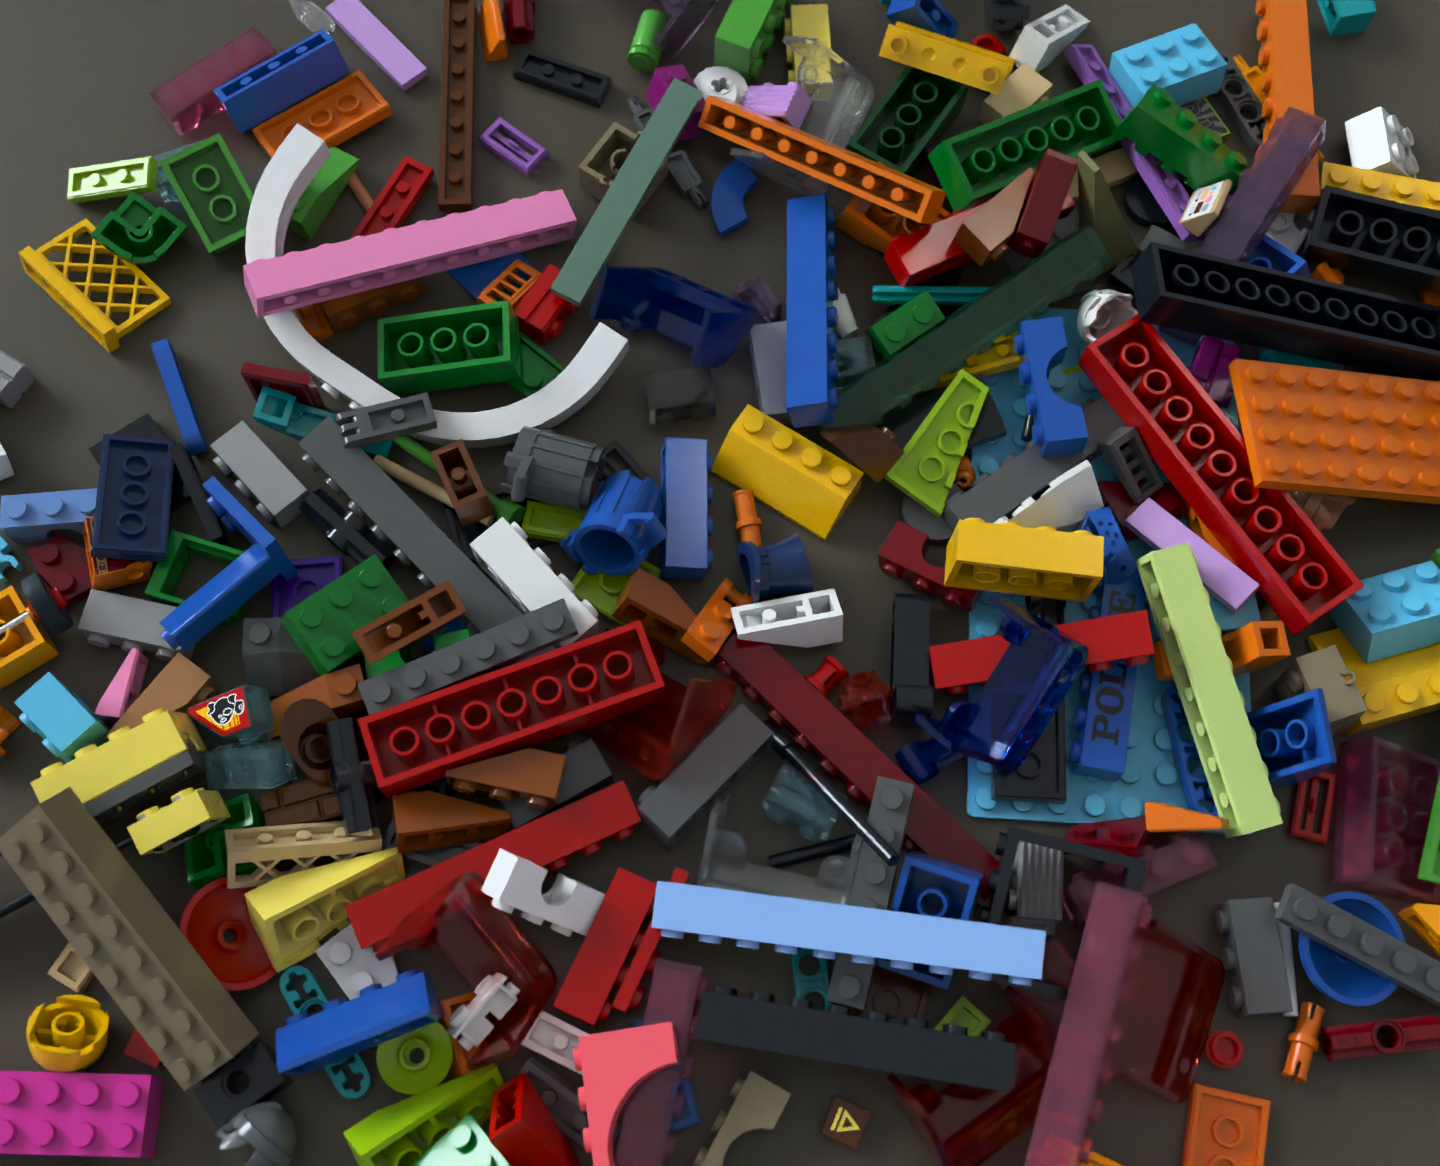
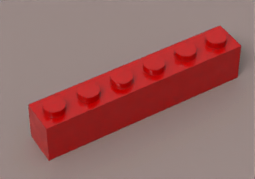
(933, 247)
(1106, 638)

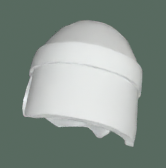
(1103, 312)

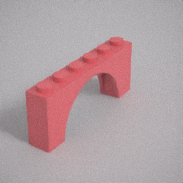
(611, 1070)

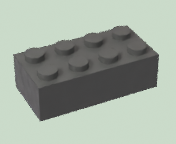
(698, 781)

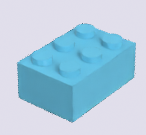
(1177, 61)
(1393, 612)

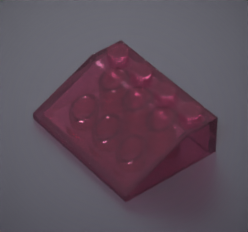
(1383, 819)

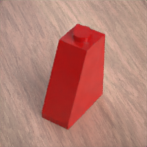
(525, 1128)

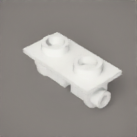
(471, 1020)

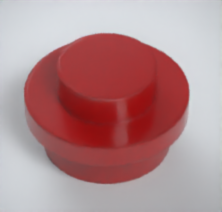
(1223, 1049)

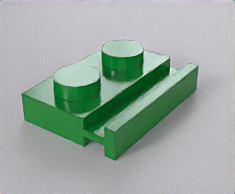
(536, 368)

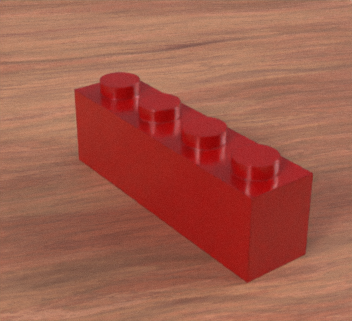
(606, 949)

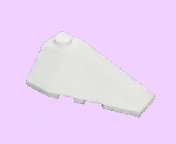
(1063, 503)

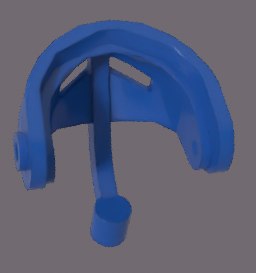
(1116, 552)

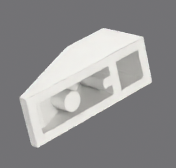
(1047, 37)
(793, 620)

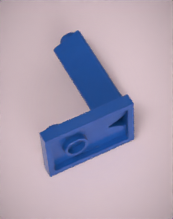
(234, 583)

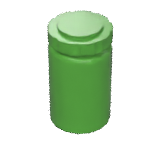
(643, 52)

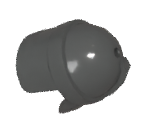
(265, 1129)

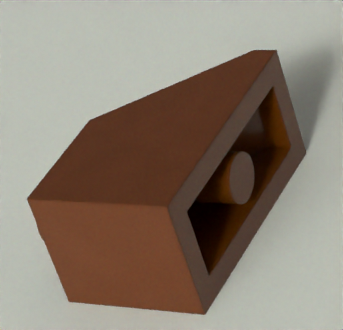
(866, 447)

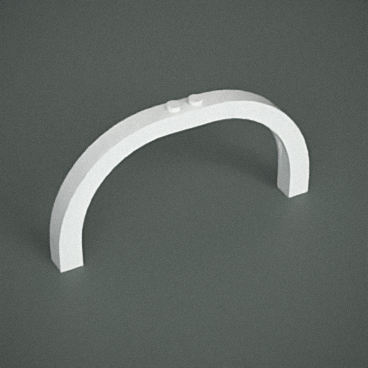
(267, 223)

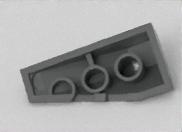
(275, 659)

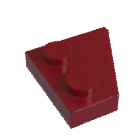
(1122, 506)

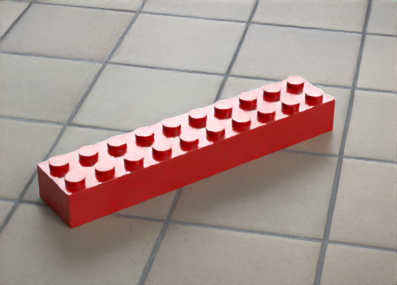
(1212, 471)

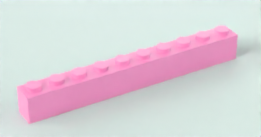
(407, 252)

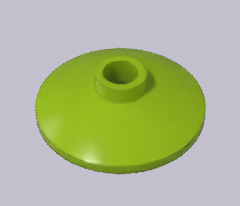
(412, 1078)

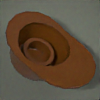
(306, 736)

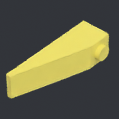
(309, 904)

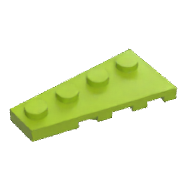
(939, 443)

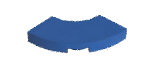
(729, 197)

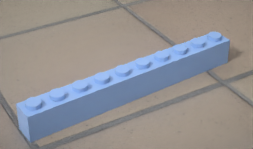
(849, 930)

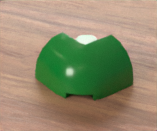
(139, 231)
(206, 851)

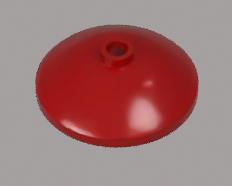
(203, 922)

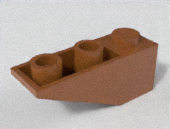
(520, 774)

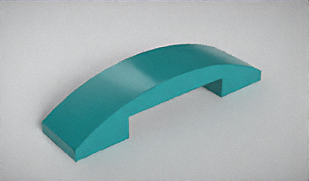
(297, 420)

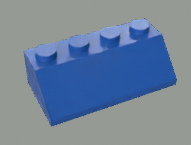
(357, 1024)

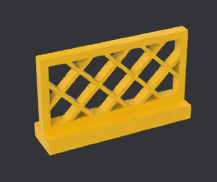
(78, 304)

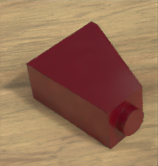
(1043, 203)

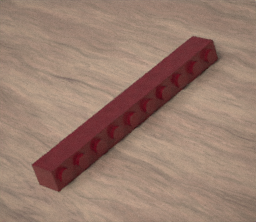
(844, 750)

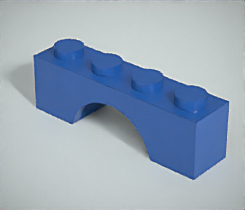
(1058, 424)

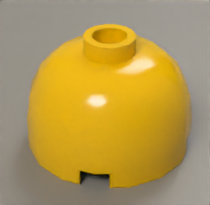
(68, 1033)

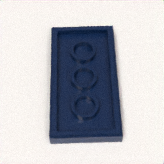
(133, 499)

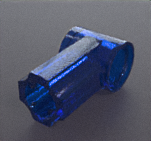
(924, 759)

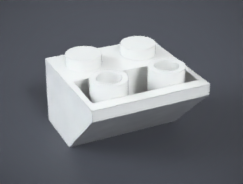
(1381, 144)

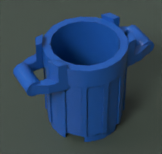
(618, 526)

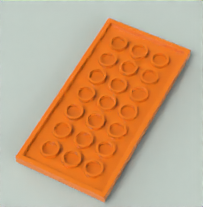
(1339, 431)

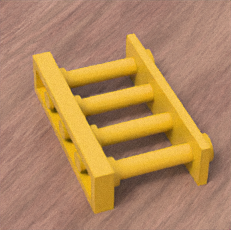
(946, 57)

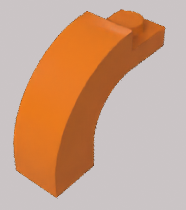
(1249, 648)

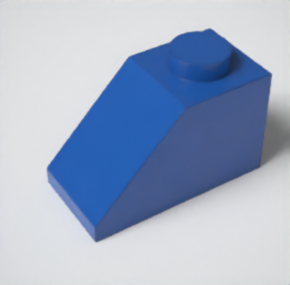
(923, 14)

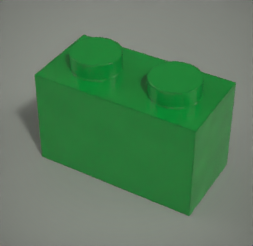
(904, 324)

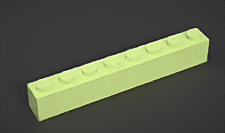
(1208, 690)

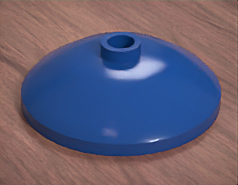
(1339, 976)

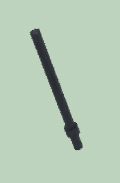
(786, 748)

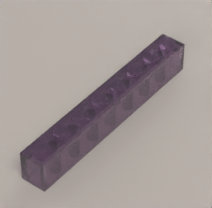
(1261, 193)

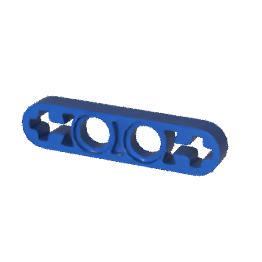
(179, 397)
(1184, 753)

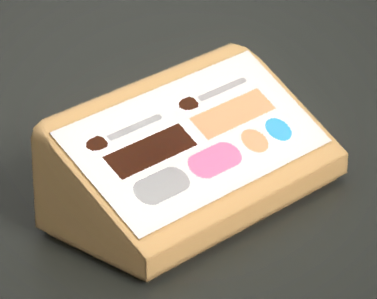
(1205, 207)

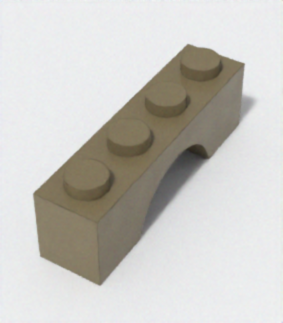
(755, 1107)

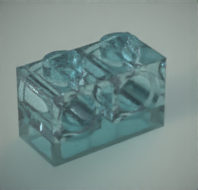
(249, 766)

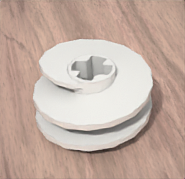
(722, 83)

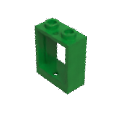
(168, 573)

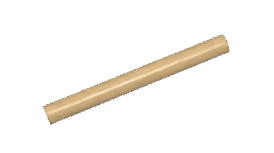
(419, 483)

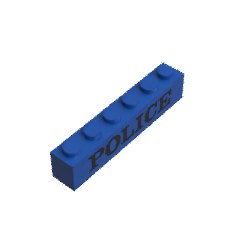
(1109, 693)

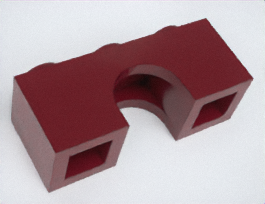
(904, 558)

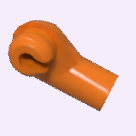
(965, 474)

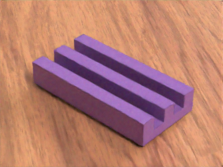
(523, 167)

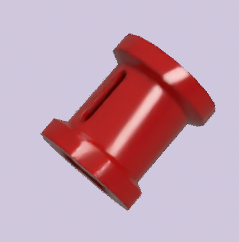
(827, 675)

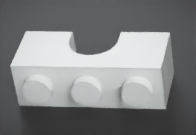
(518, 884)

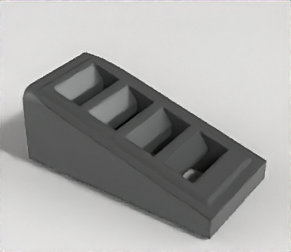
(1115, 458)

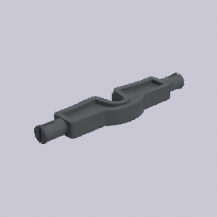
(679, 166)

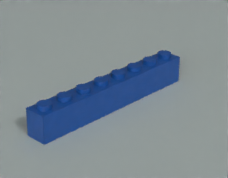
(811, 312)

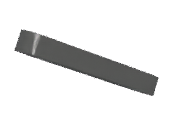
(1244, 101)

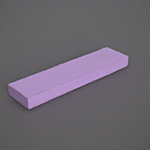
(377, 42)
(1217, 573)

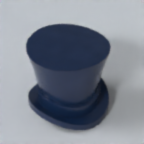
(776, 568)

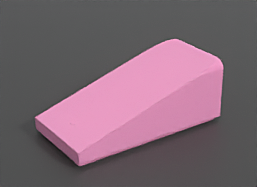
(123, 689)

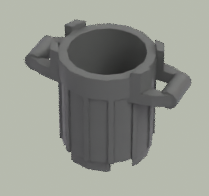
(553, 469)

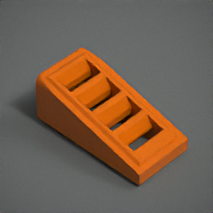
(496, 287)
(1166, 817)

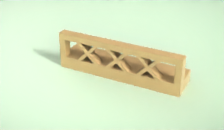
(297, 842)

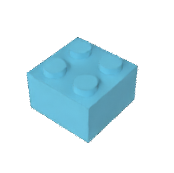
(60, 718)

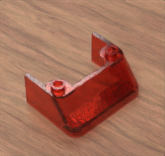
(479, 944)
(973, 1123)

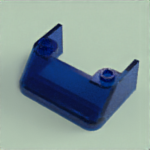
(675, 308)
(1018, 694)

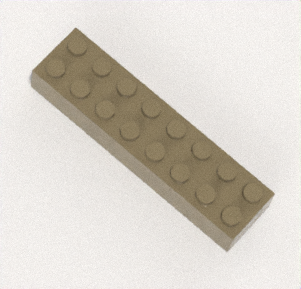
(126, 938)

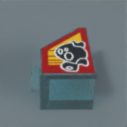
(236, 714)

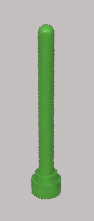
(510, 509)

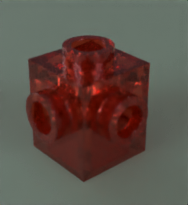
(865, 699)

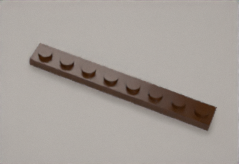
(457, 106)

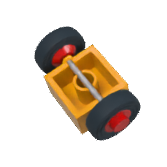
(22, 636)

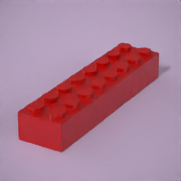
(512, 708)

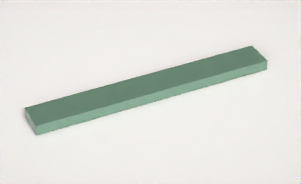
(626, 192)

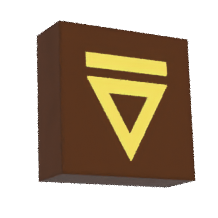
(845, 1123)

